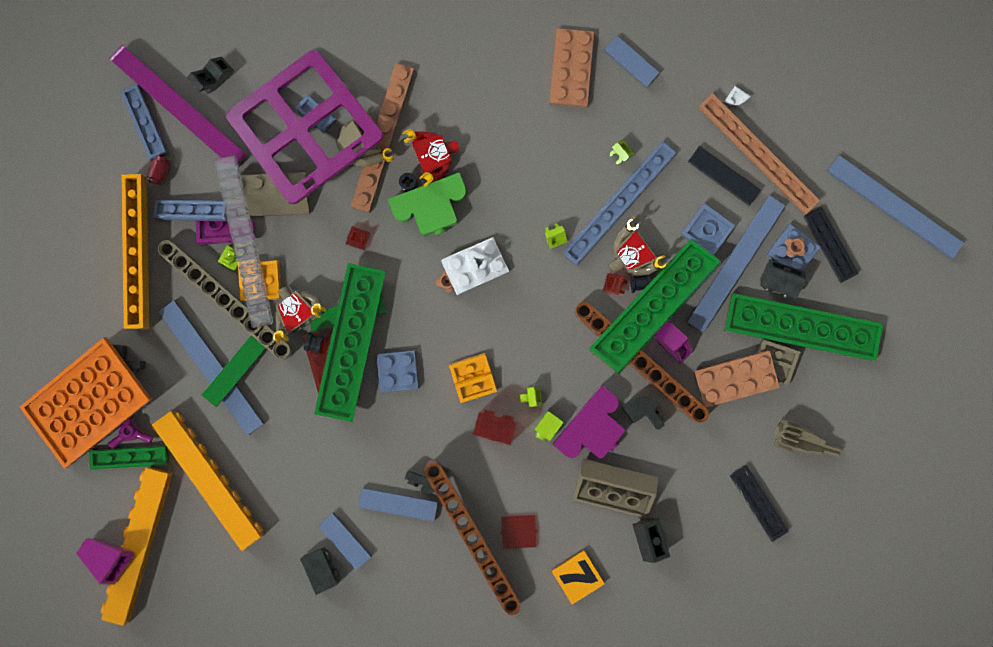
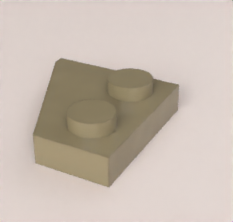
(783, 359)

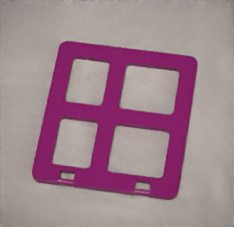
(299, 128)

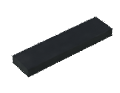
(724, 175)
(831, 245)
(758, 503)

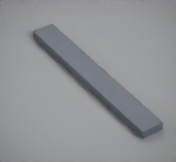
(619, 203)
(895, 207)
(735, 264)
(209, 365)

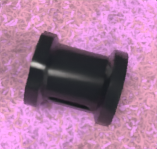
(402, 179)
(639, 283)

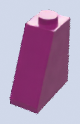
(674, 342)
(104, 559)

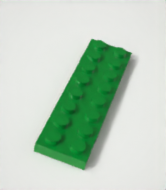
(654, 306)
(803, 327)
(350, 342)

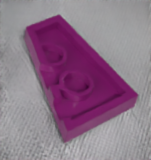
(214, 232)

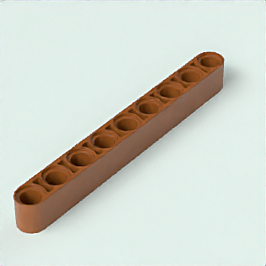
(646, 371)
(477, 545)

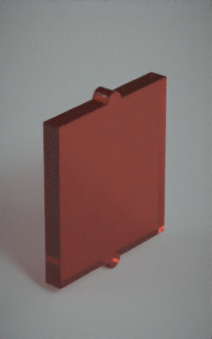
(518, 531)

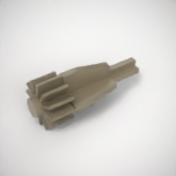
(792, 437)

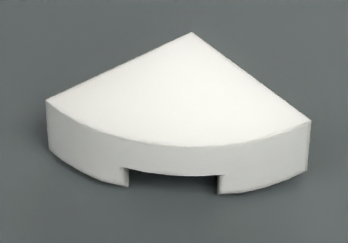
(736, 97)

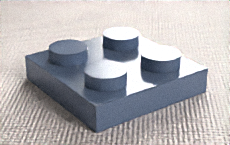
(708, 229)
(779, 249)
(397, 371)

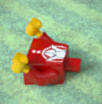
(432, 153)

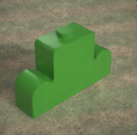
(430, 205)

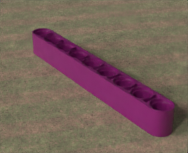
(175, 104)

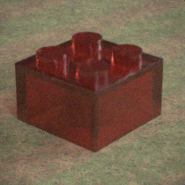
(494, 427)

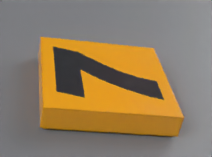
(577, 577)

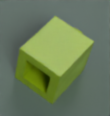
(548, 426)

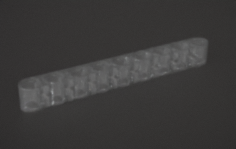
(244, 241)

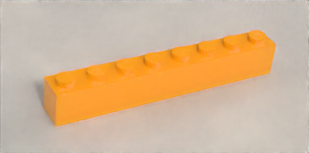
(135, 252)
(208, 480)
(139, 539)

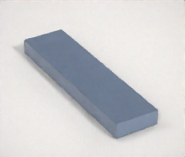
(144, 122)
(189, 210)
(398, 504)

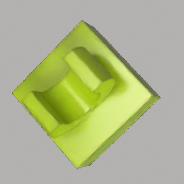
(623, 150)
(555, 236)
(228, 258)
(533, 396)

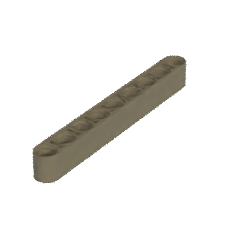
(217, 295)

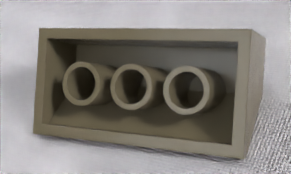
(265, 198)
(615, 488)

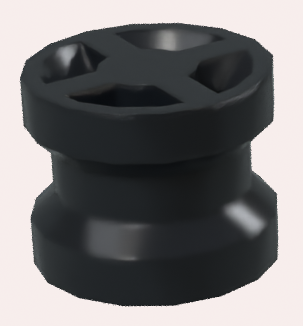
(314, 343)

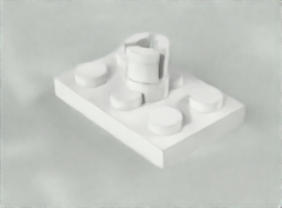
(474, 266)

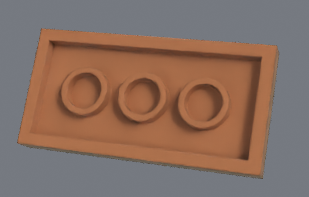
(571, 68)
(736, 378)

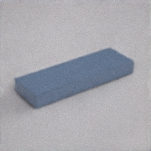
(631, 61)
(344, 541)

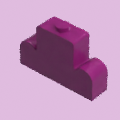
(592, 427)

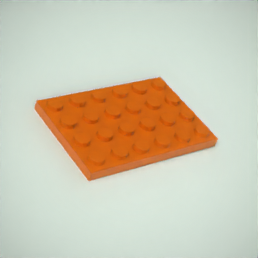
(85, 402)

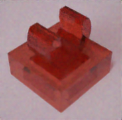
(357, 238)
(613, 284)

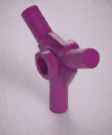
(130, 431)

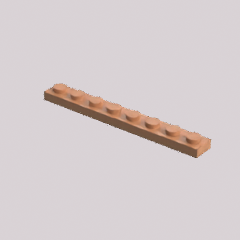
(387, 124)
(758, 154)

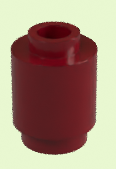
(158, 170)

